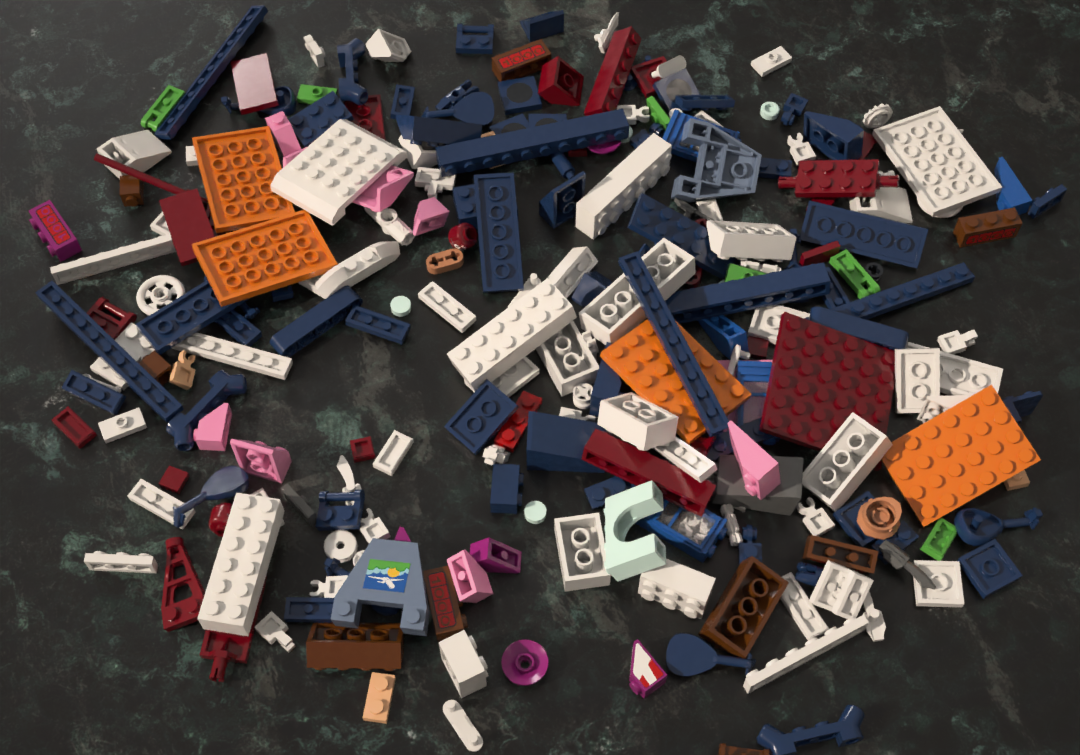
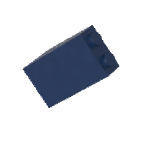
(558, 443)

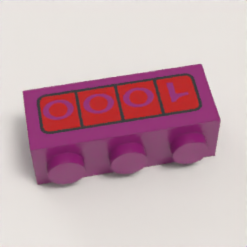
(54, 231)

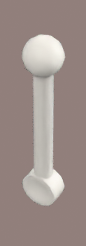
(116, 388)

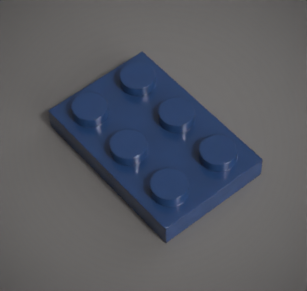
(318, 118)
(481, 417)

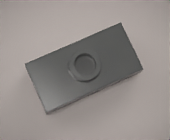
(300, 504)

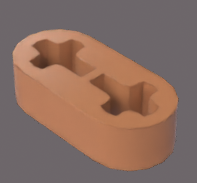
(444, 261)

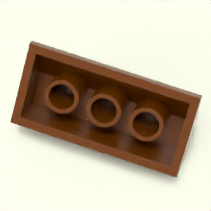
(743, 608)
(362, 647)

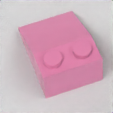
(261, 460)
(756, 465)

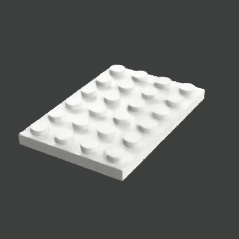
(936, 161)

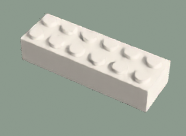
(623, 186)
(617, 307)
(512, 334)
(241, 564)

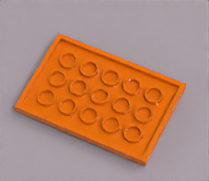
(239, 176)
(264, 257)
(648, 371)
(958, 456)

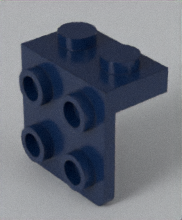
(1023, 404)

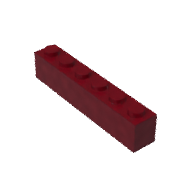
(613, 72)
(641, 467)

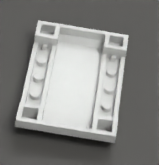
(336, 170)

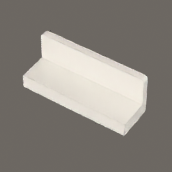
(571, 270)

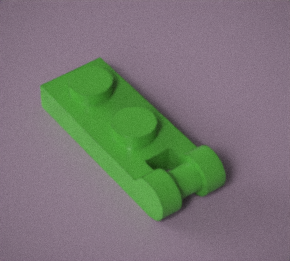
(162, 107)
(854, 274)

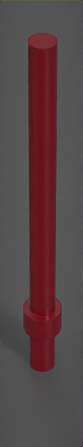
(142, 176)

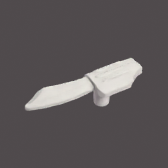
(606, 34)
(347, 474)
(875, 618)

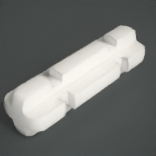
(732, 525)

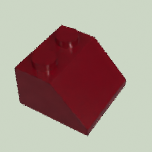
(560, 83)

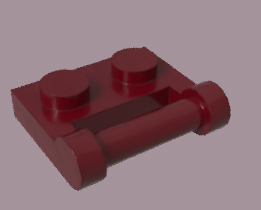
(107, 323)

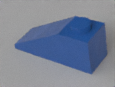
(1012, 191)
(725, 334)

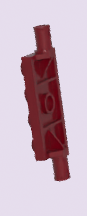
(838, 178)
(228, 647)

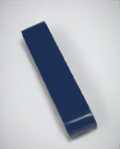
(315, 322)
(864, 329)

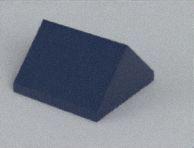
(543, 25)
(590, 287)

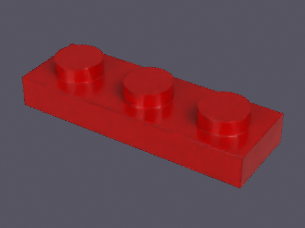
(517, 424)

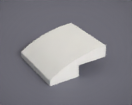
(840, 590)

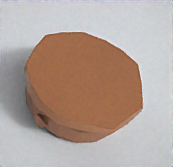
(880, 517)

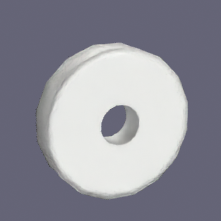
(340, 537)

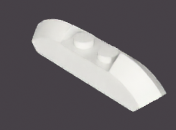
(358, 267)

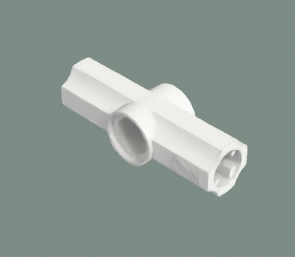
(392, 225)

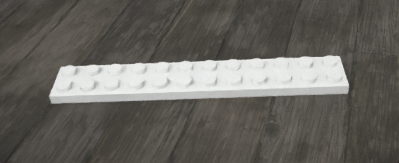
(957, 373)

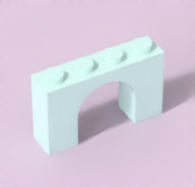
(620, 513)

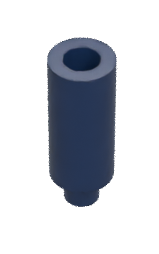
(563, 165)

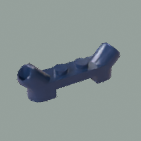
(349, 87)
(222, 386)
(846, 732)

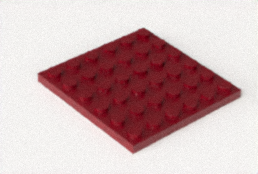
(821, 380)

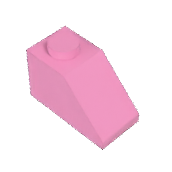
(283, 134)
(429, 216)
(214, 429)
(469, 578)

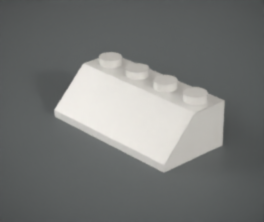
(750, 240)
(845, 461)

